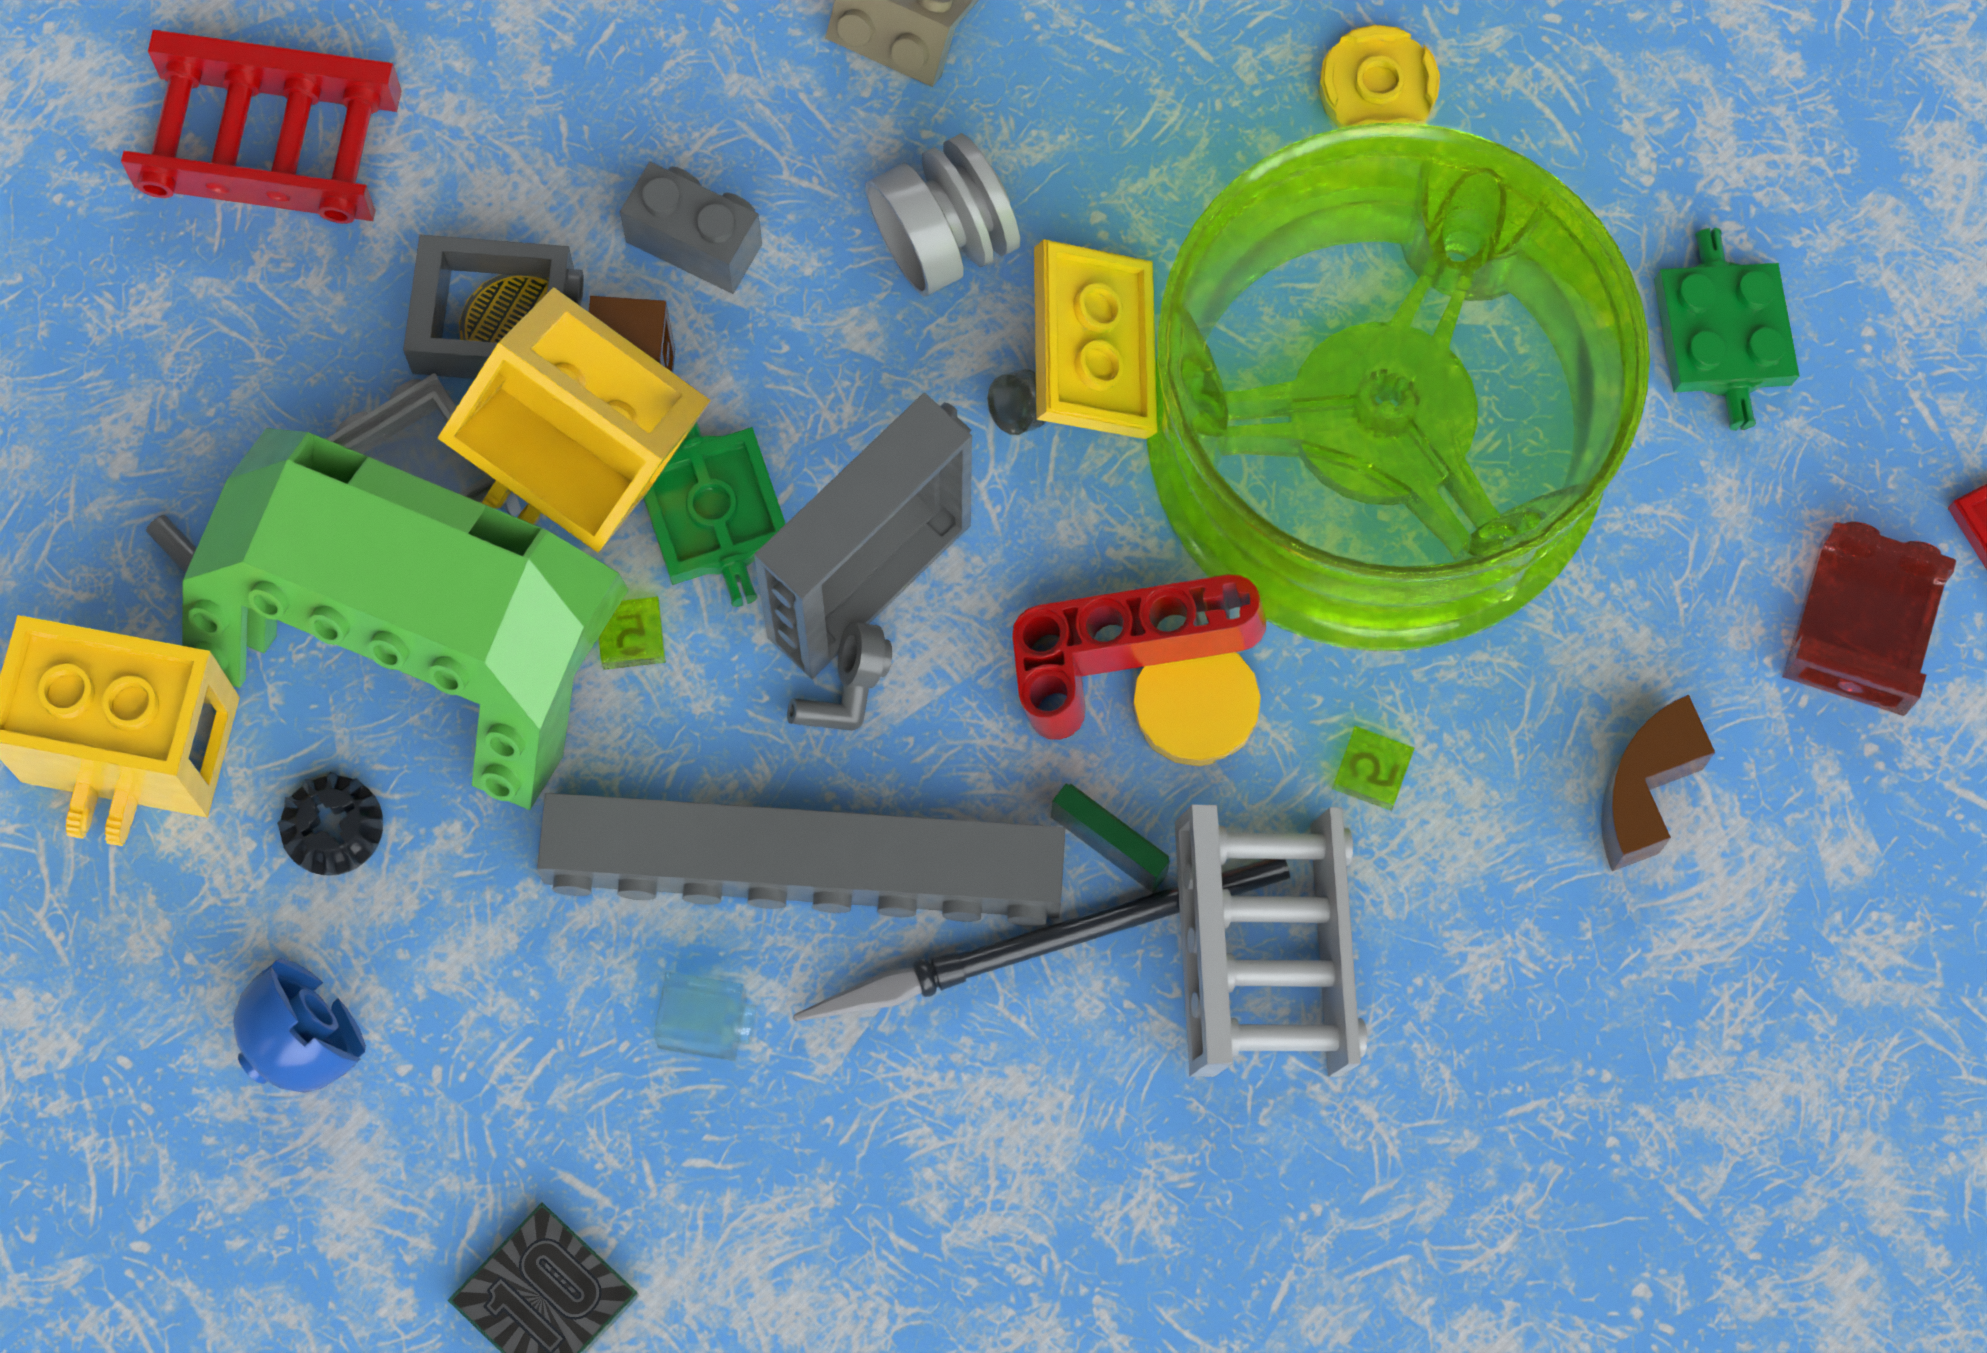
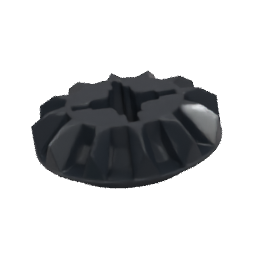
(360, 828)

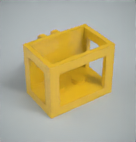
(572, 420)
(111, 721)

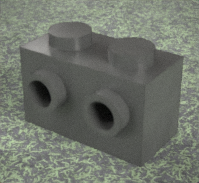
(692, 226)

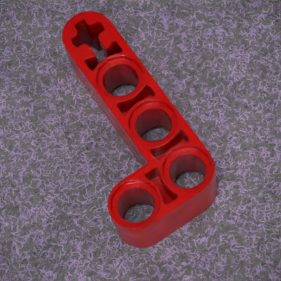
(1136, 646)

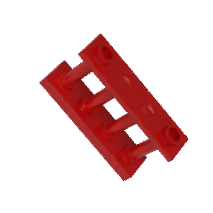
(245, 72)

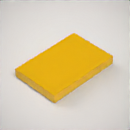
(1094, 340)

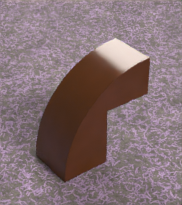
(1661, 751)

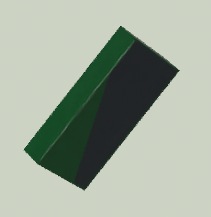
(1110, 837)

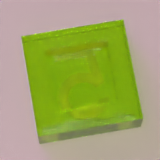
(633, 635)
(1373, 768)

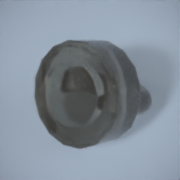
(1014, 402)

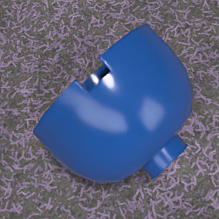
(291, 1033)

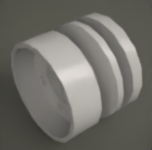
(954, 209)

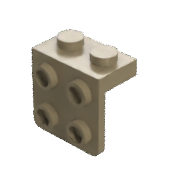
(899, 33)

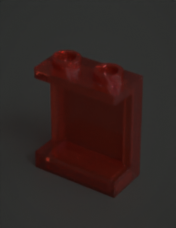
(1868, 617)

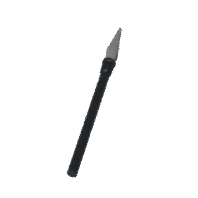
(951, 969)

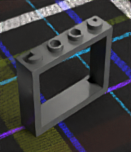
(867, 533)

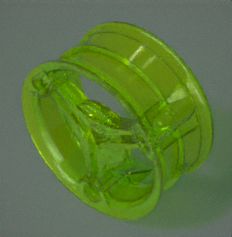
(1434, 197)

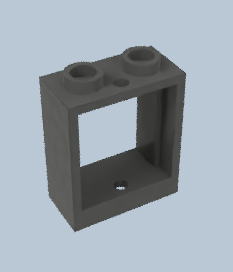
(436, 259)

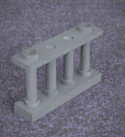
(1213, 973)

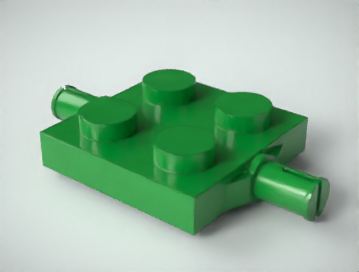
(1726, 328)
(714, 509)

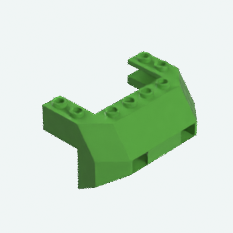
(407, 582)

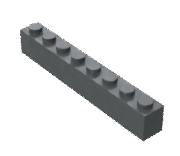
(801, 857)

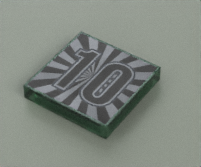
(543, 1291)

